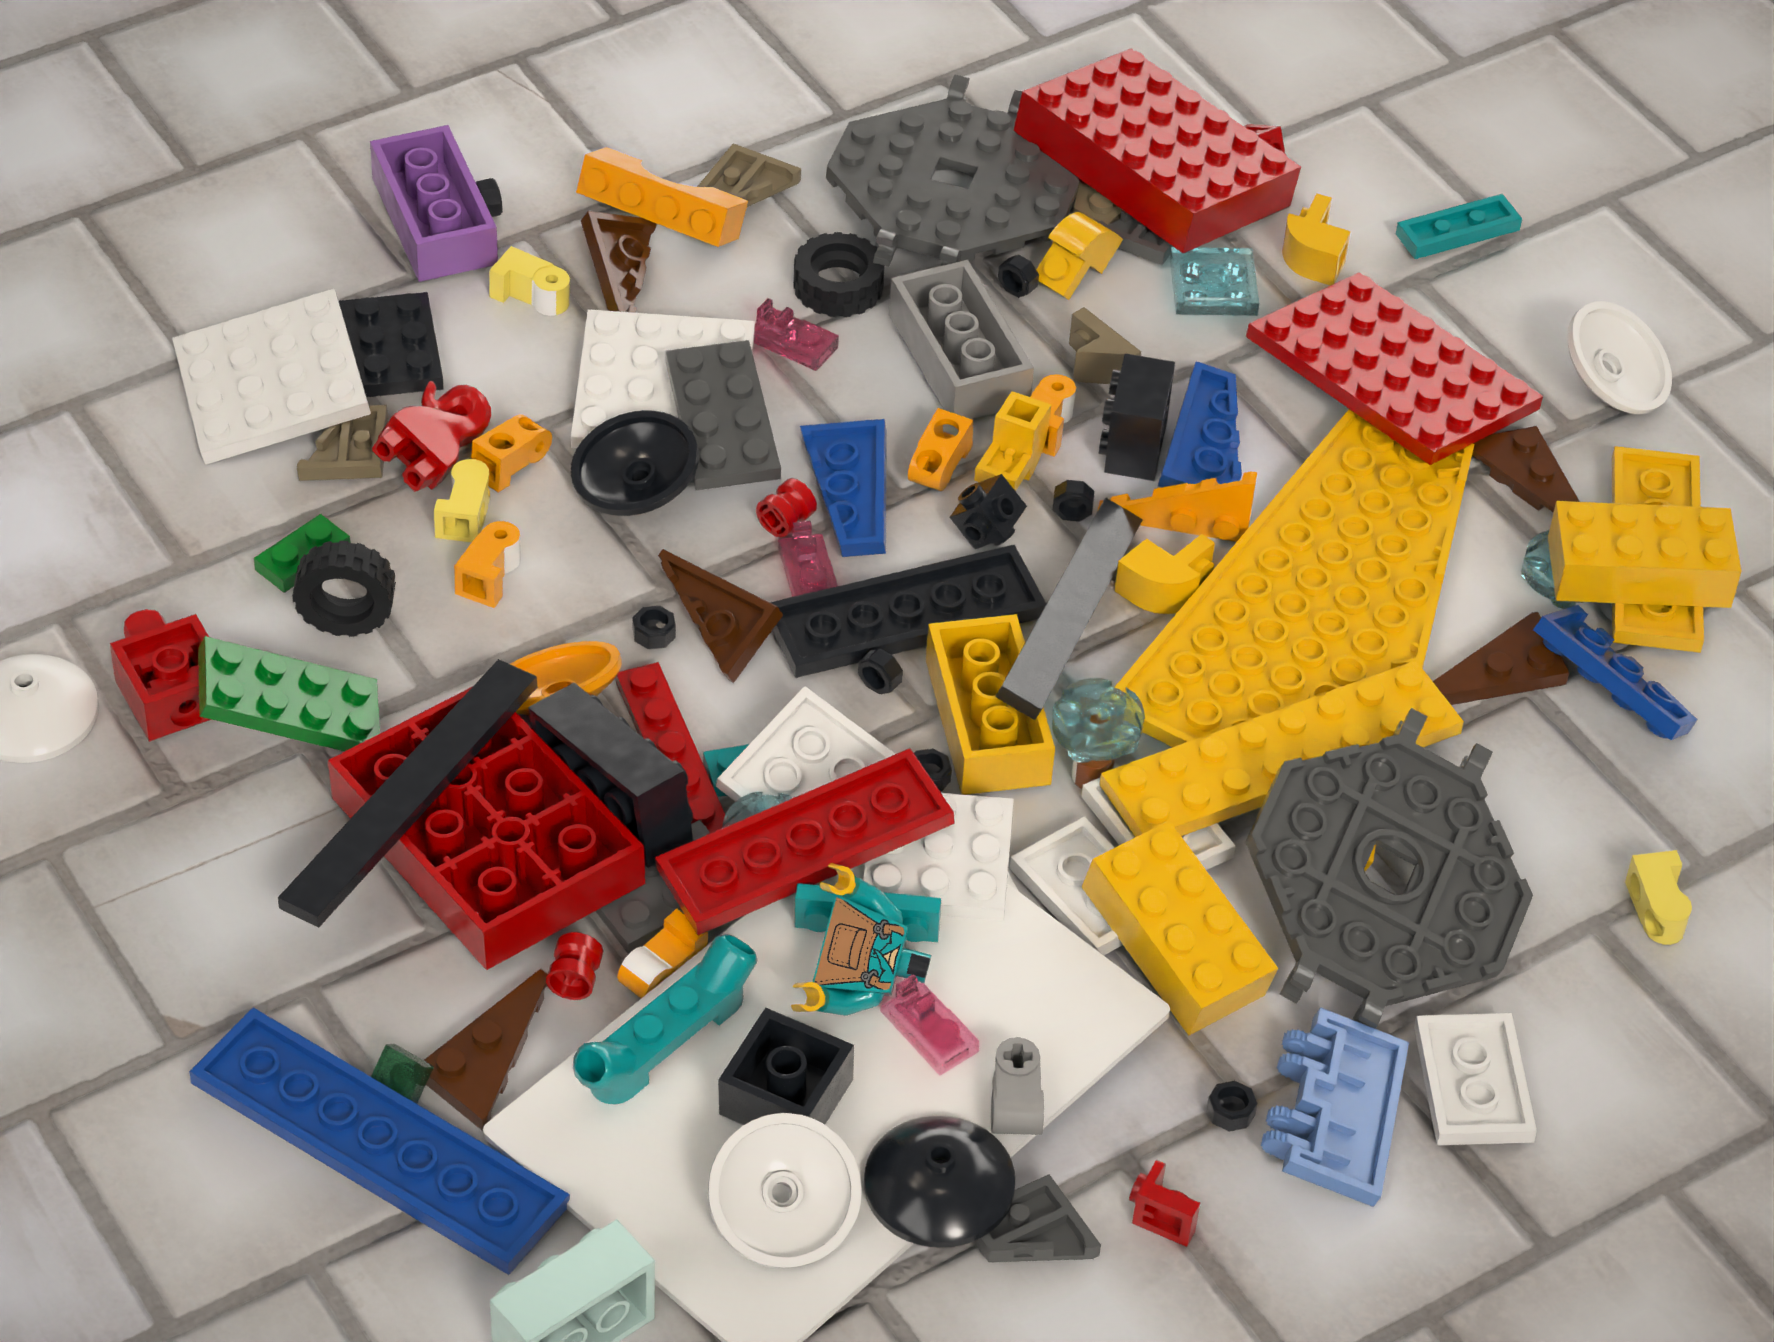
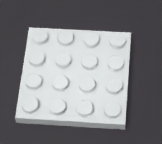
(626, 363)
(270, 376)

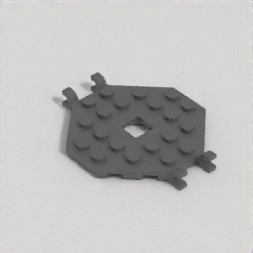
(889, 166)
(1386, 947)

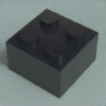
(1136, 416)
(785, 1070)

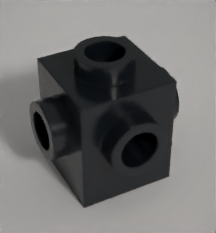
(988, 512)

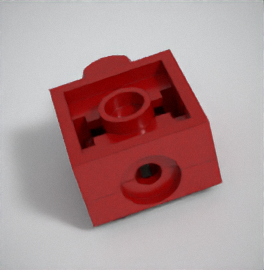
(160, 671)

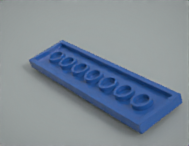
(381, 1140)

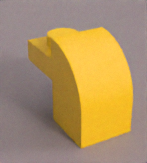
(1312, 245)
(1076, 247)
(1017, 440)
(1160, 580)

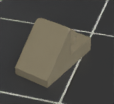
(1097, 348)

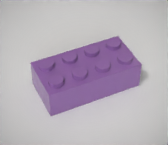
(434, 203)

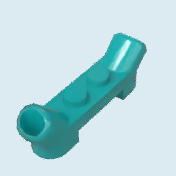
(706, 993)

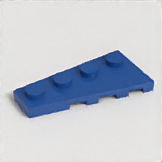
(1205, 431)
(852, 481)

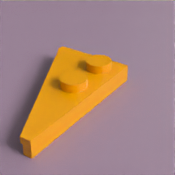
(1197, 508)

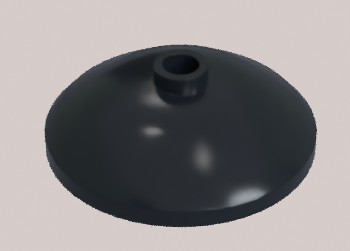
(634, 463)
(937, 1201)

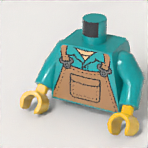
(860, 950)

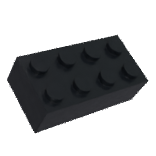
(618, 767)

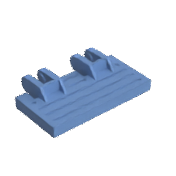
(1342, 1106)

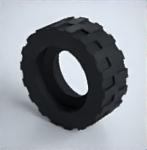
(831, 296)
(338, 614)

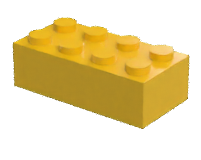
(1644, 554)
(987, 739)
(1179, 927)

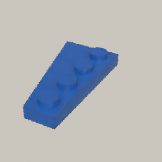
(1622, 675)

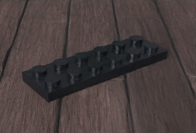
(894, 609)

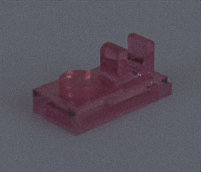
(793, 337)
(806, 560)
(929, 1026)

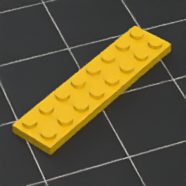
(1235, 766)

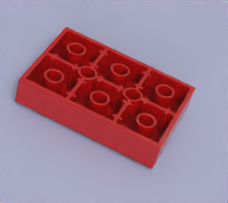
(1157, 149)
(507, 844)

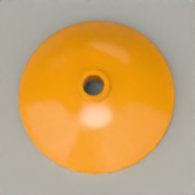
(585, 663)

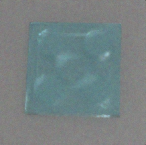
(1214, 281)

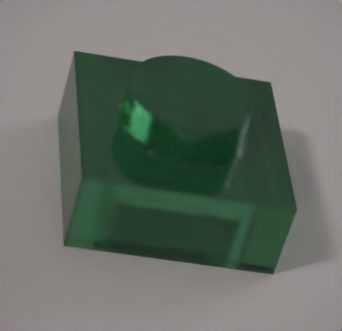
(402, 1072)

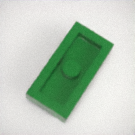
(281, 560)

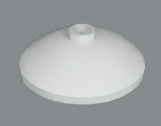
(1619, 358)
(43, 707)
(820, 1181)

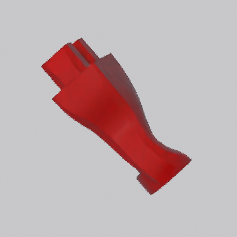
(431, 434)

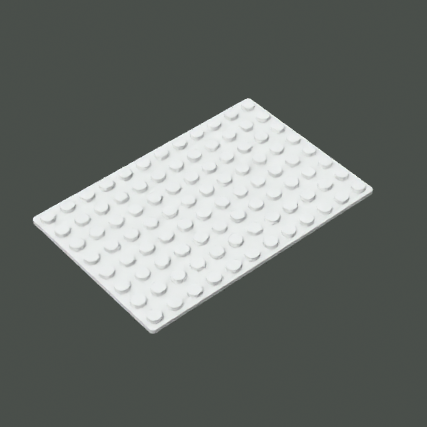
(656, 1151)

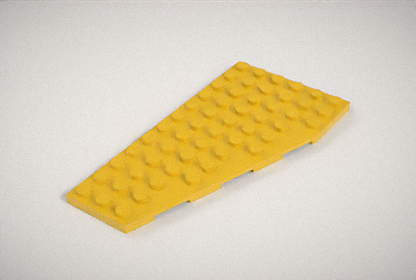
(1314, 592)

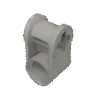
(1016, 1090)

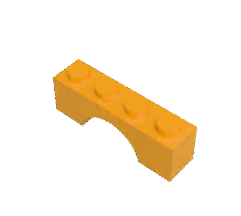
(691, 210)

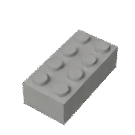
(959, 339)

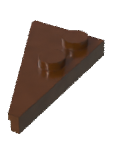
(619, 255)
(1526, 466)
(727, 616)
(1505, 666)
(477, 1060)

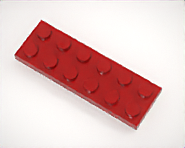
(798, 839)

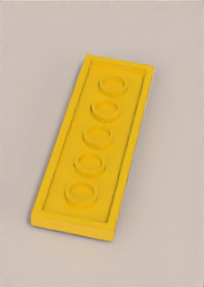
(1656, 479)

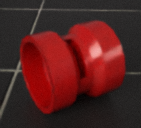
(790, 504)
(574, 966)

